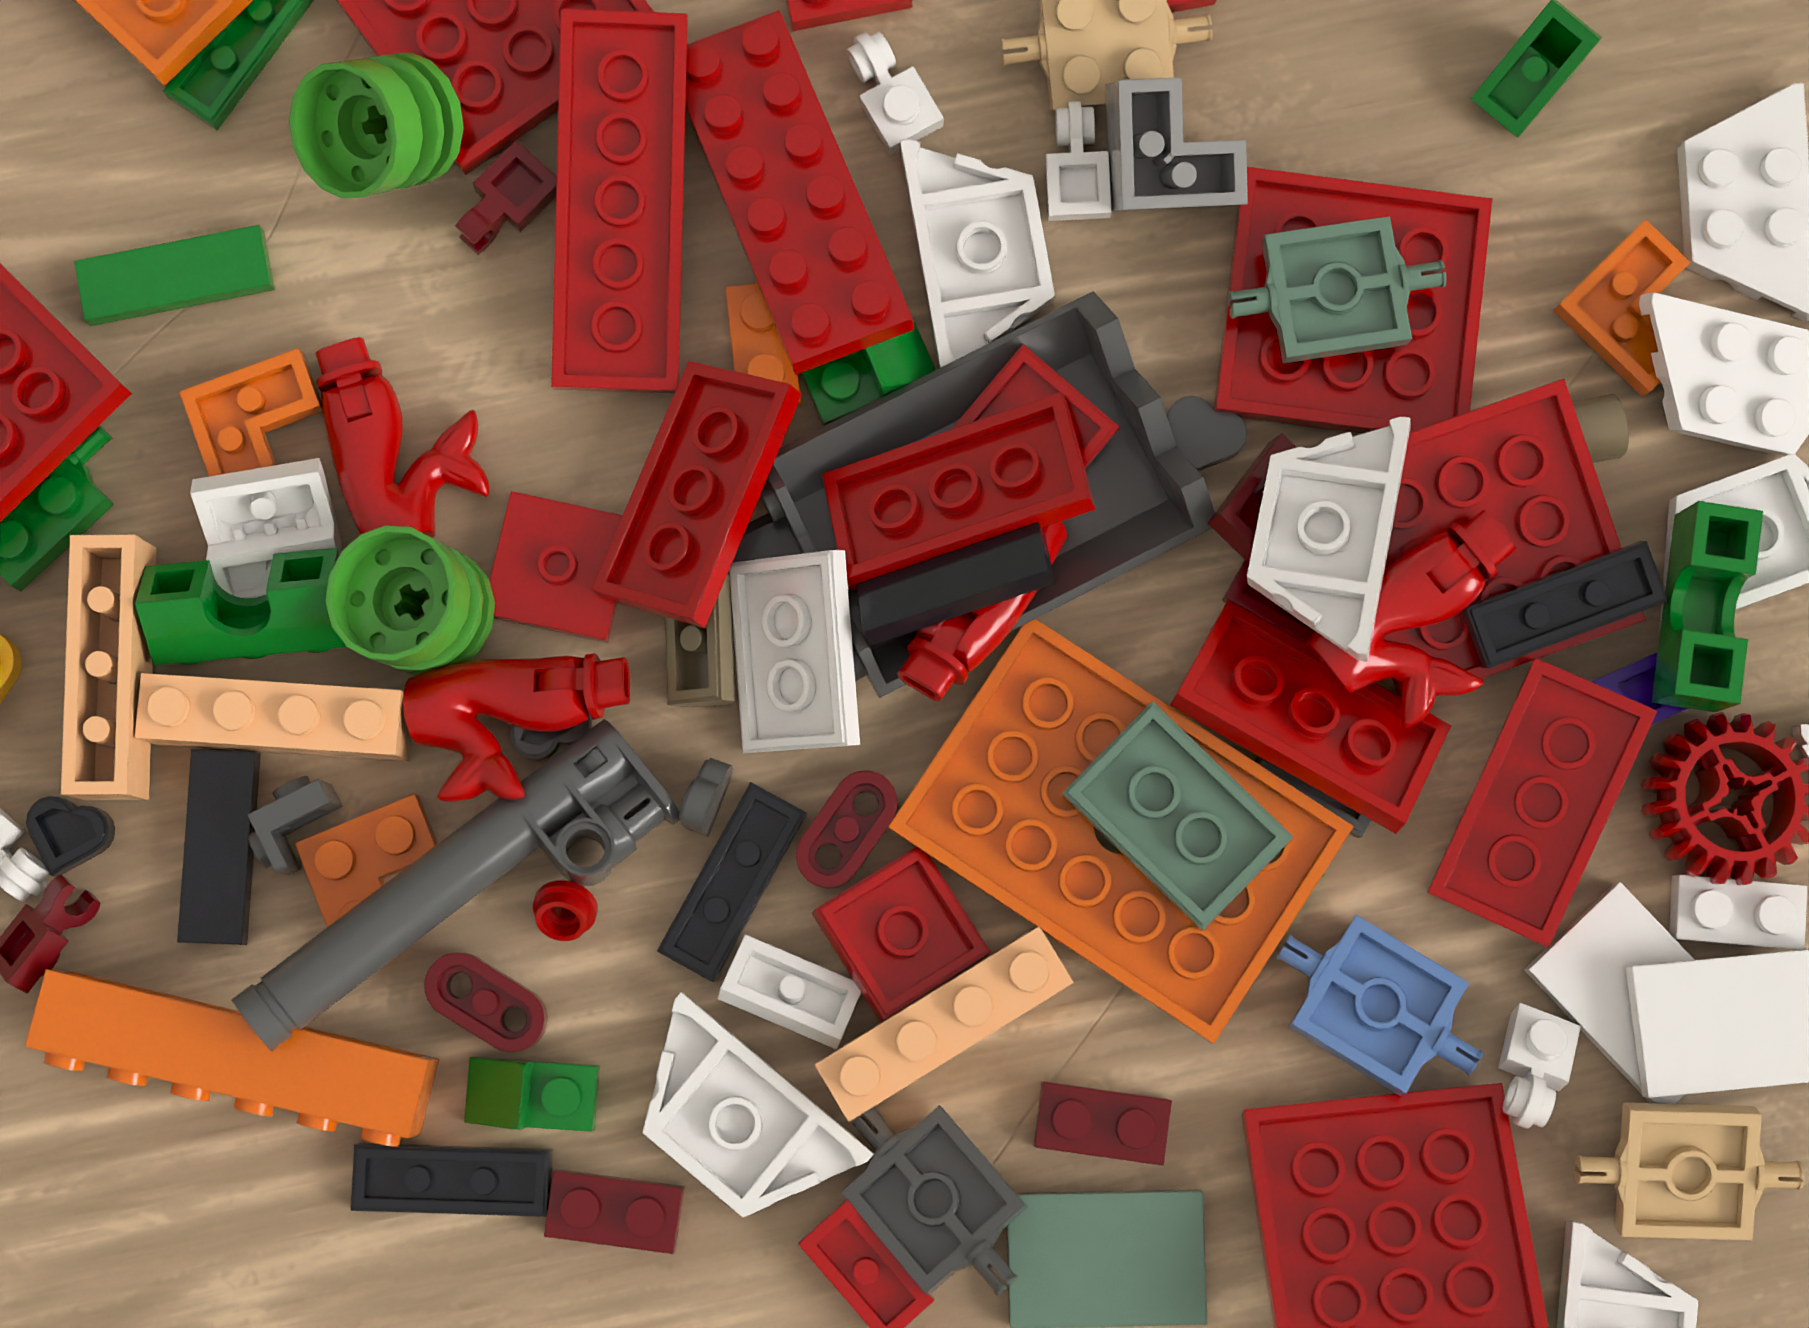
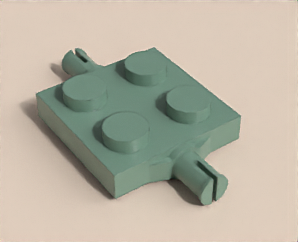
(1336, 289)

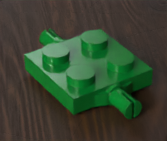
(58, 507)

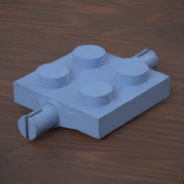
(1379, 1005)

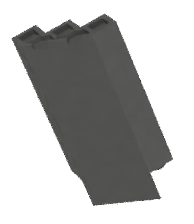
(1139, 482)

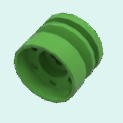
(375, 124)
(381, 592)

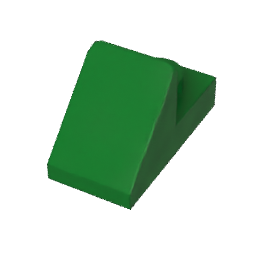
(1536, 67)
(867, 375)
(531, 1094)

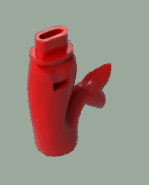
(366, 439)
(1415, 592)
(956, 646)
(524, 692)

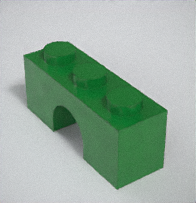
(1709, 562)
(197, 621)

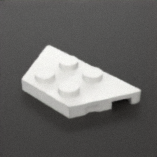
(1750, 201)
(976, 248)
(1730, 375)
(1783, 496)
(1329, 531)
(739, 1118)
(1614, 1289)

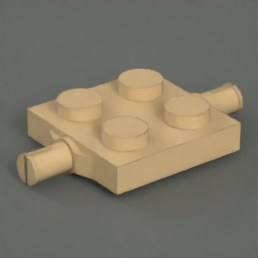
(1101, 42)
(1688, 1171)

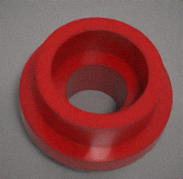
(564, 910)

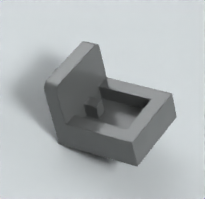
(294, 807)

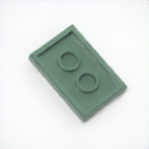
(1177, 816)
(1108, 1259)

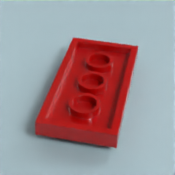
(958, 489)
(696, 493)
(1290, 711)
(1541, 801)

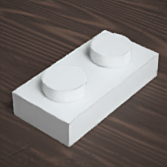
(1738, 914)
(790, 991)

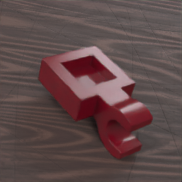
(512, 191)
(36, 935)

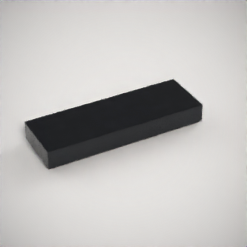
(955, 584)
(1564, 604)
(217, 847)
(732, 882)
(451, 1179)

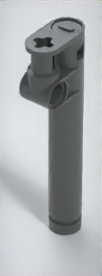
(585, 791)

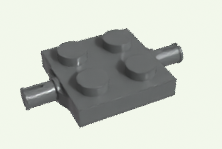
(934, 1200)

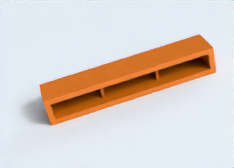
(217, 1051)

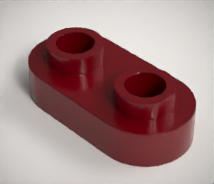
(844, 828)
(485, 1006)

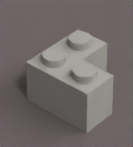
(1153, 164)

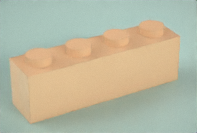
(104, 670)
(272, 717)
(943, 1023)

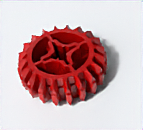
(1715, 778)

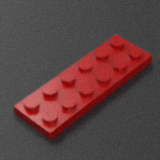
(791, 195)
(619, 201)

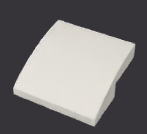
(263, 514)

